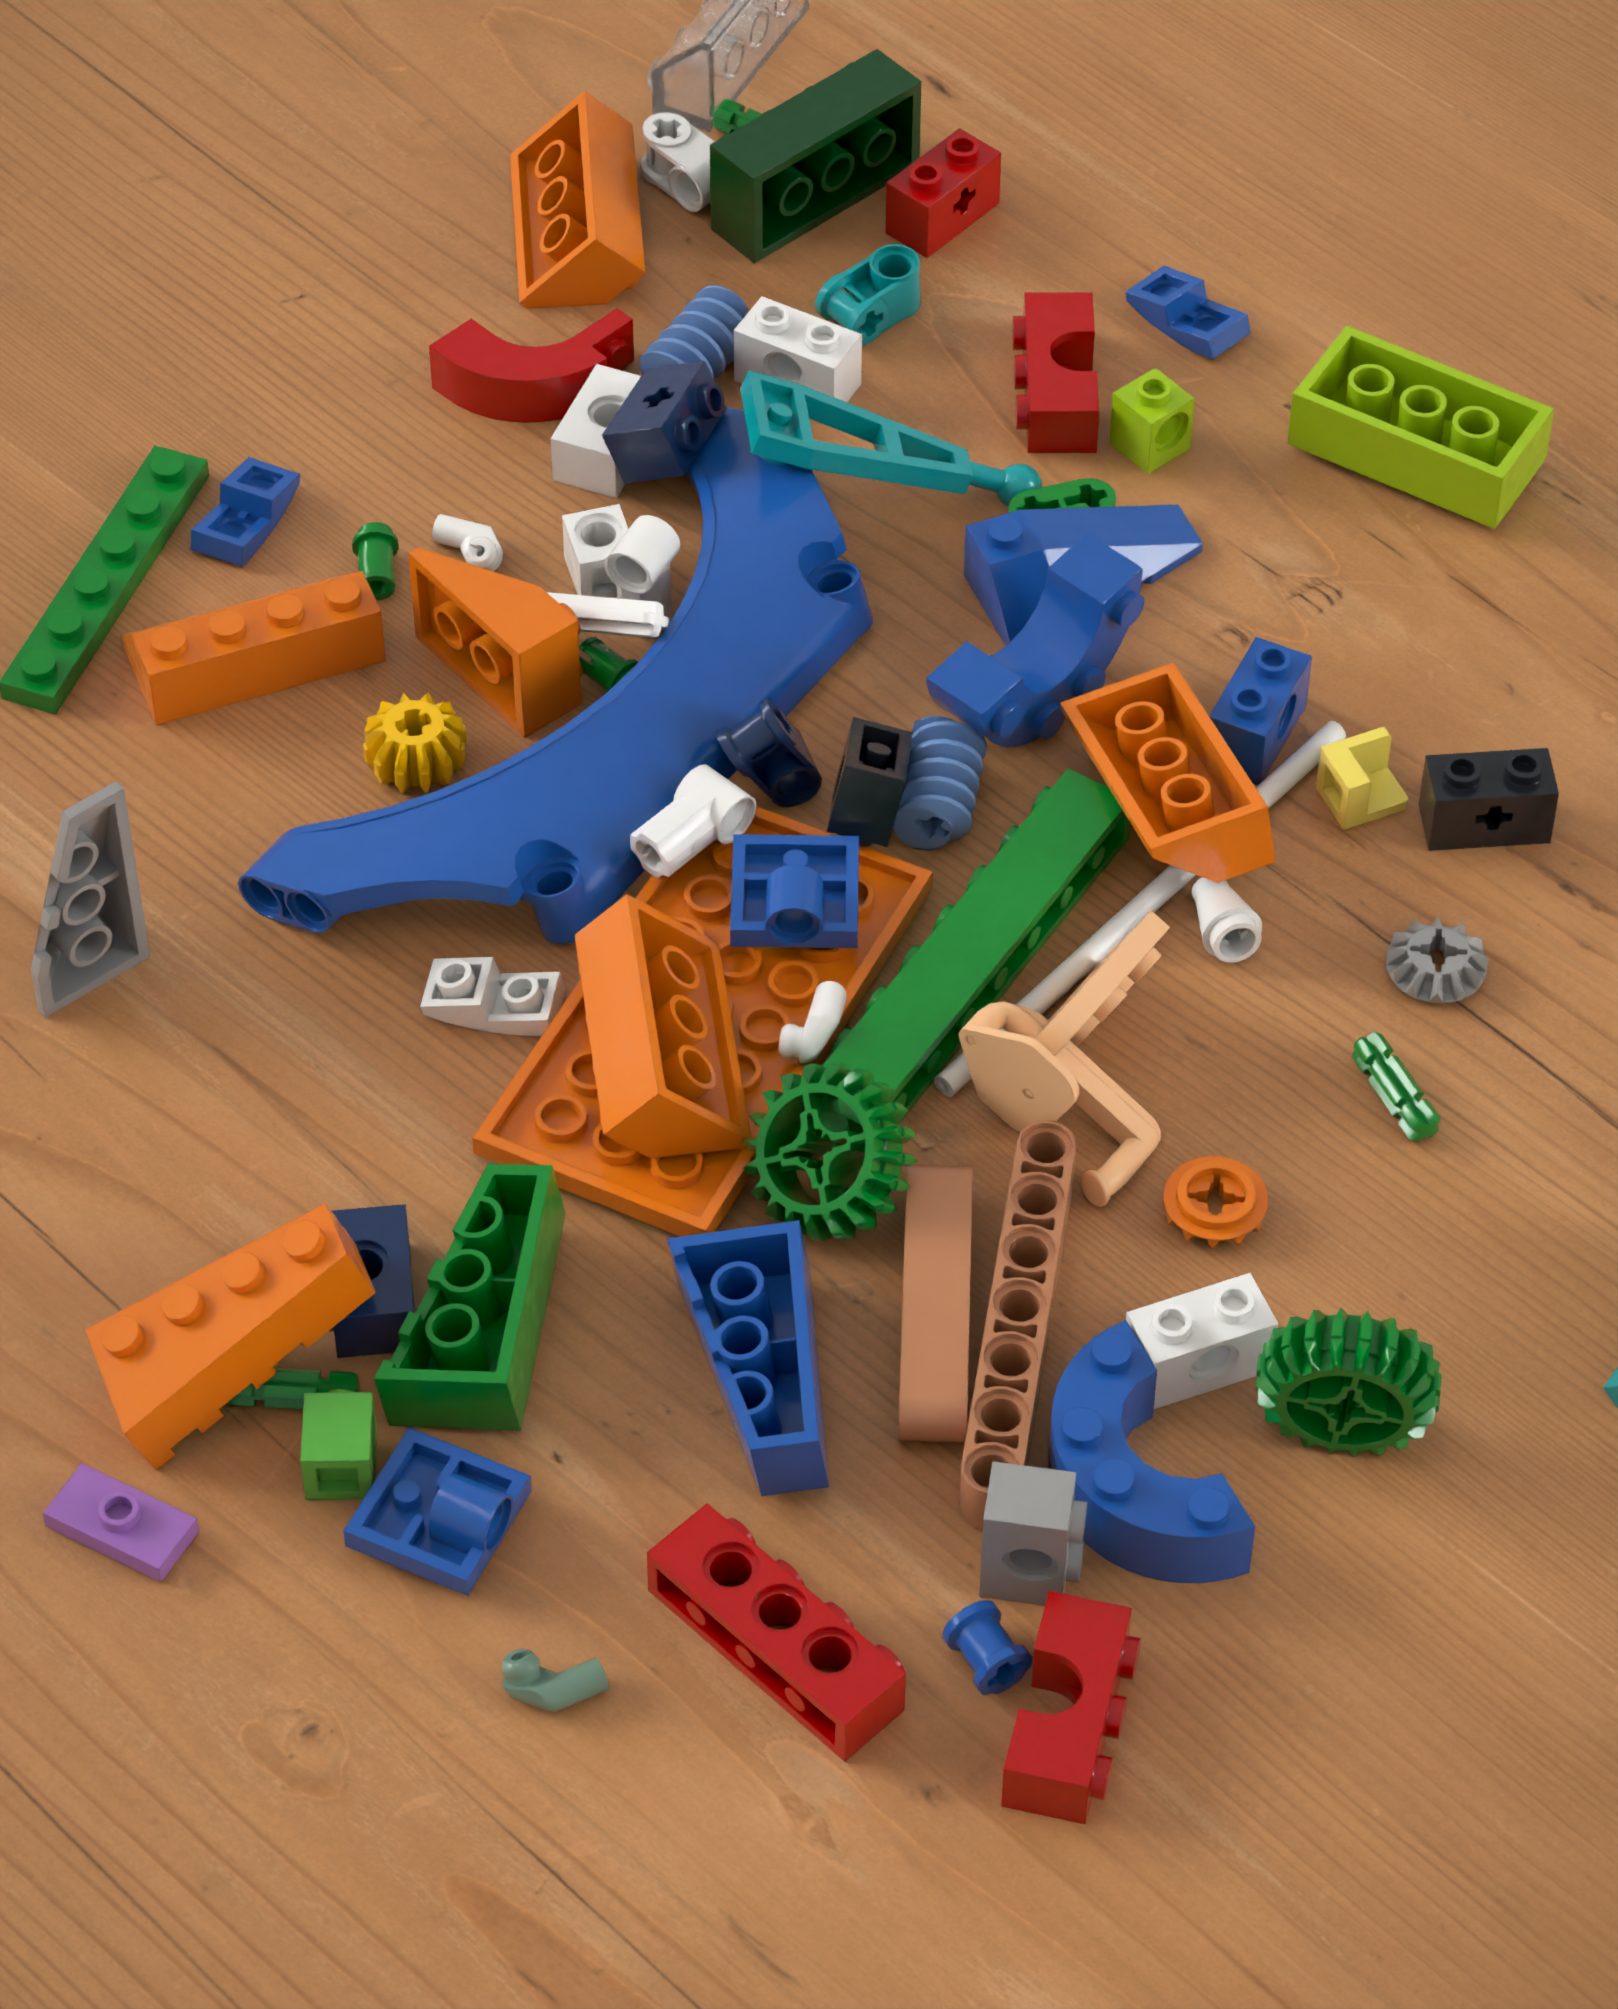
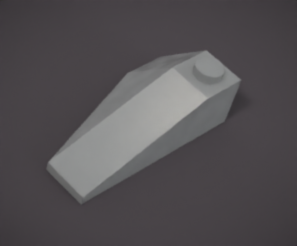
(91, 905)

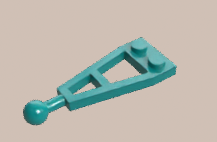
(781, 433)

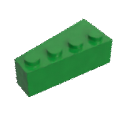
(480, 1324)

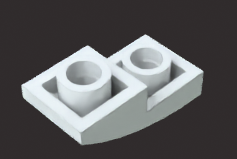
(483, 999)

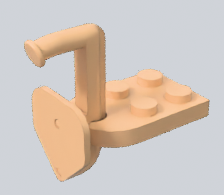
(1039, 1072)

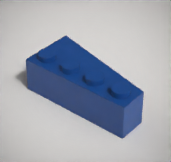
(758, 1332)

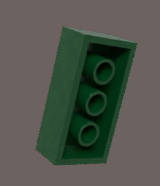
(814, 155)

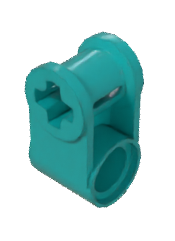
(876, 292)

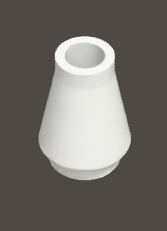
(1226, 921)

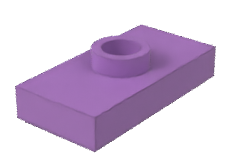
(121, 1522)

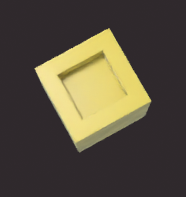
(1357, 779)

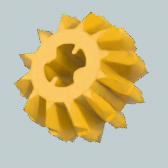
(415, 743)

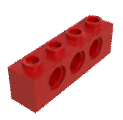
(836, 1707)

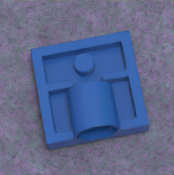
(794, 891)
(437, 1511)

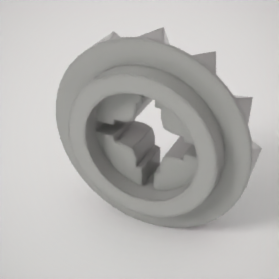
(1412, 966)

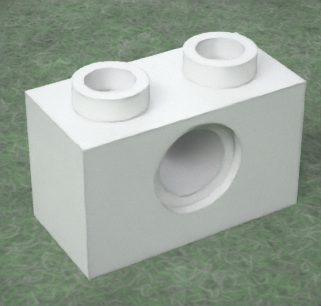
(798, 349)
(578, 445)
(1204, 1337)

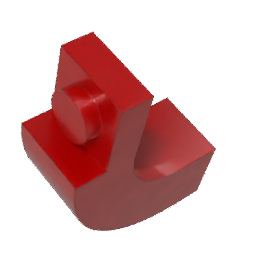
(525, 381)

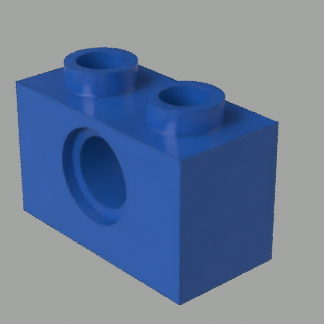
(1262, 704)

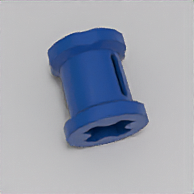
(987, 1647)

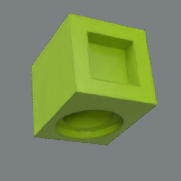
(1151, 420)

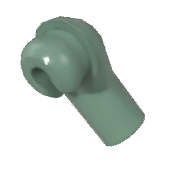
(547, 1689)

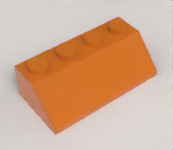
(577, 208)
(257, 647)
(1174, 774)
(660, 1034)

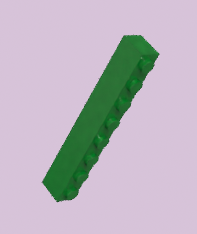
(984, 938)

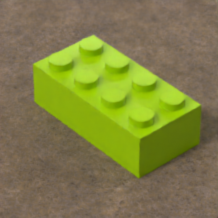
(1420, 426)

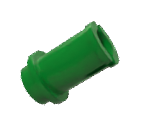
(375, 548)
(605, 665)

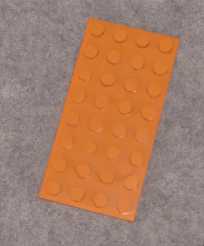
(553, 1101)

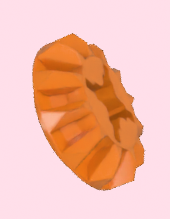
(1241, 1192)

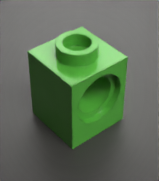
(338, 1445)

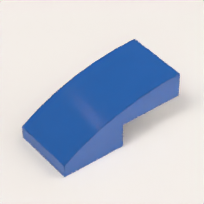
(1180, 309)
(248, 511)

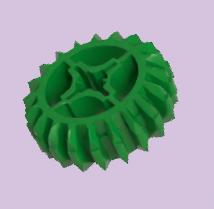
(812, 1113)
(1348, 1382)

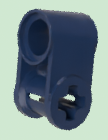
(772, 755)

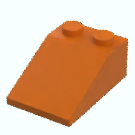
(498, 638)

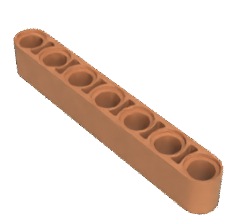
(1024, 1292)

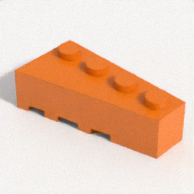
(225, 1327)

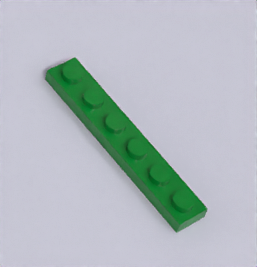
(104, 580)

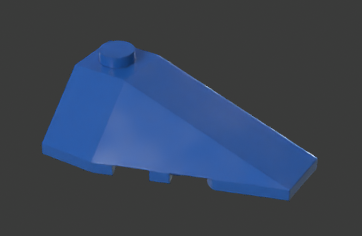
(1011, 552)

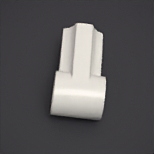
(643, 561)
(702, 811)

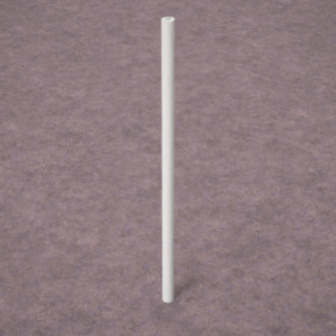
(1150, 898)

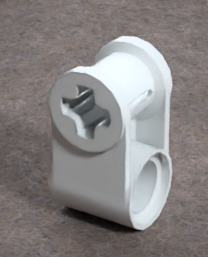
(677, 159)

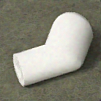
(475, 540)
(821, 1022)

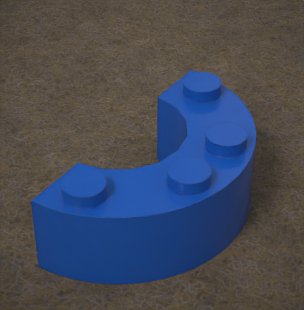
(1057, 655)
(1134, 1512)

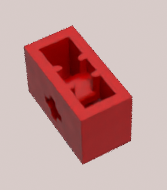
(943, 192)

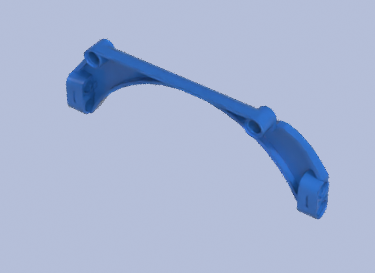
(558, 818)

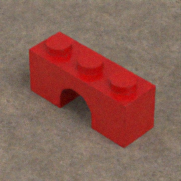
(1056, 372)
(1058, 1757)

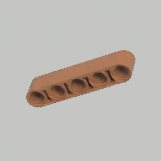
(936, 1304)

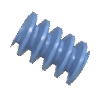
(700, 332)
(940, 783)

